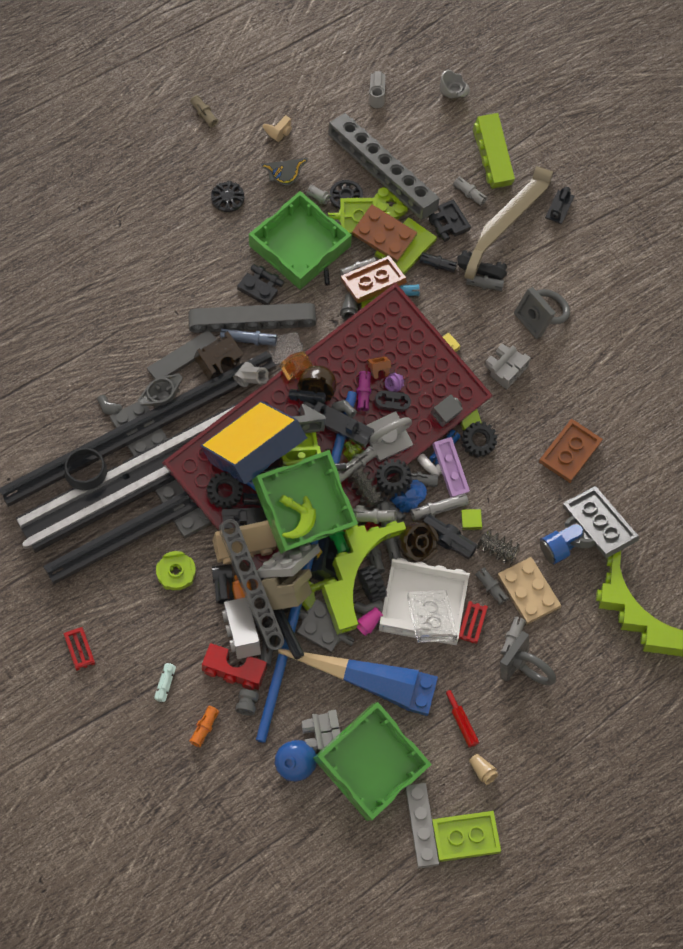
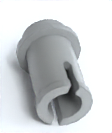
(322, 196)

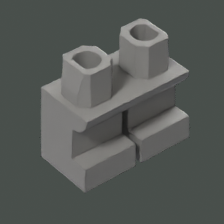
(508, 367)
(324, 727)

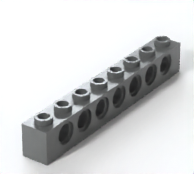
(383, 166)

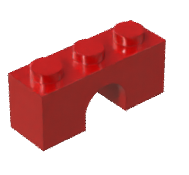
(249, 674)

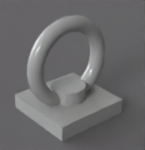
(390, 435)

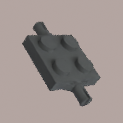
(319, 628)

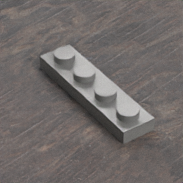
(422, 825)

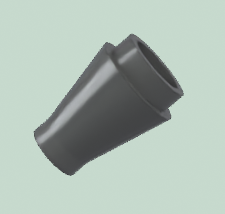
(349, 307)

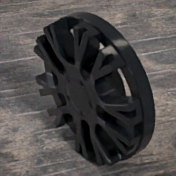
(344, 192)
(227, 196)

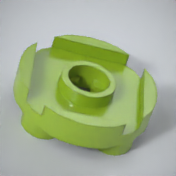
(384, 196)
(183, 563)

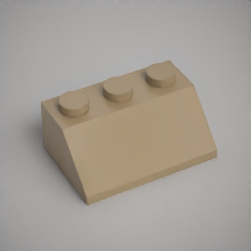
(257, 538)

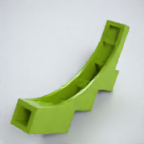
(339, 593)
(655, 635)

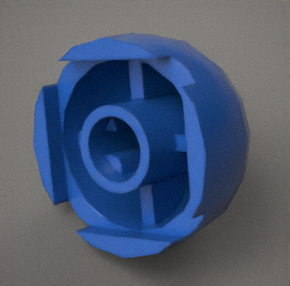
(295, 760)

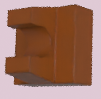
(378, 364)

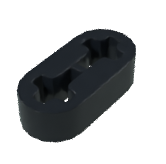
(391, 405)

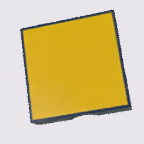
(253, 442)

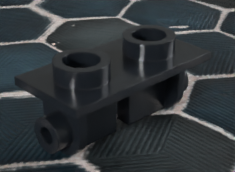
(560, 205)

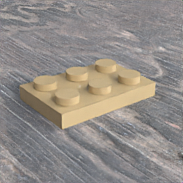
(529, 590)

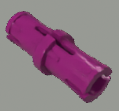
(364, 390)

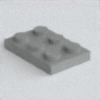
(289, 562)

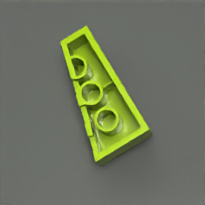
(493, 150)

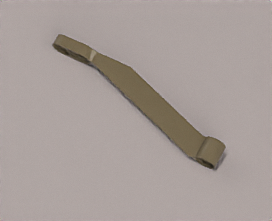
(507, 216)

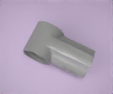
(377, 89)
(250, 374)

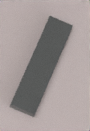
(180, 357)

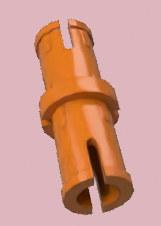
(204, 726)

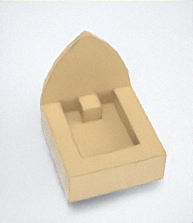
(282, 129)

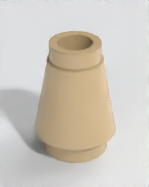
(483, 769)

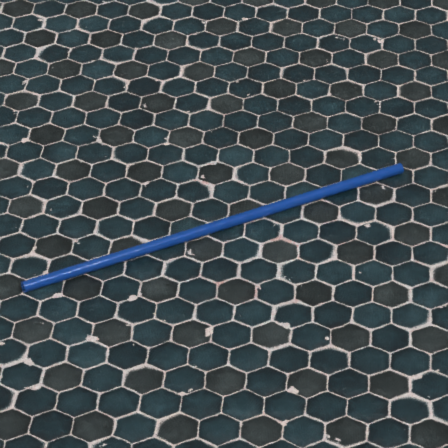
(293, 617)

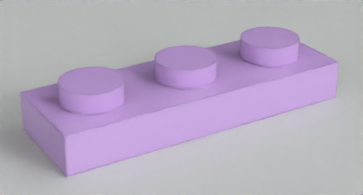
(451, 467)

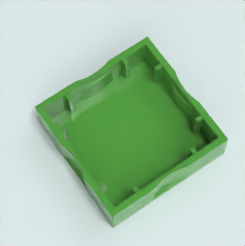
(300, 240)
(312, 478)
(372, 761)

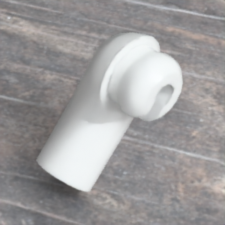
(428, 465)

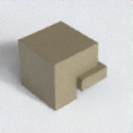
(289, 590)

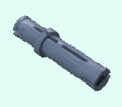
(251, 337)

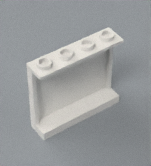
(414, 577)

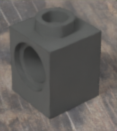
(447, 410)

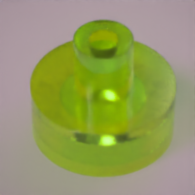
(352, 450)

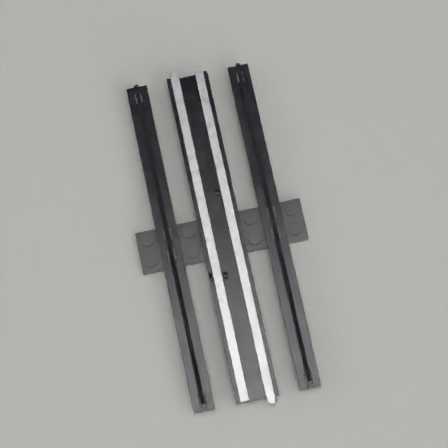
(135, 478)

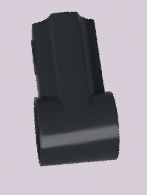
(223, 587)

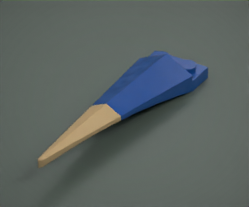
(398, 685)

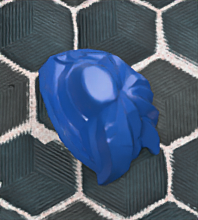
(411, 498)

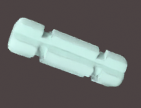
(165, 682)

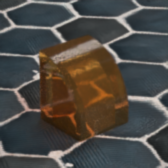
(295, 365)

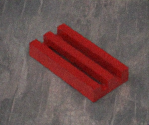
(477, 607)
(84, 663)

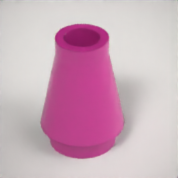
(368, 622)

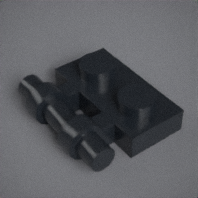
(453, 218)
(258, 289)

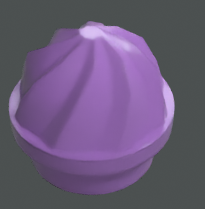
(394, 382)

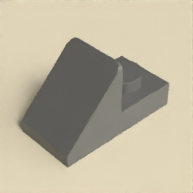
(310, 420)

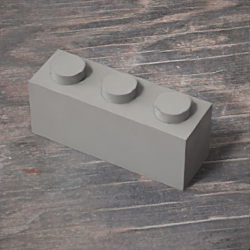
(241, 628)

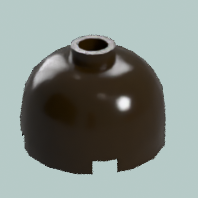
(318, 379)
(418, 541)

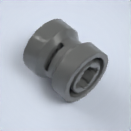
(247, 702)

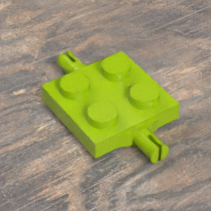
(352, 211)

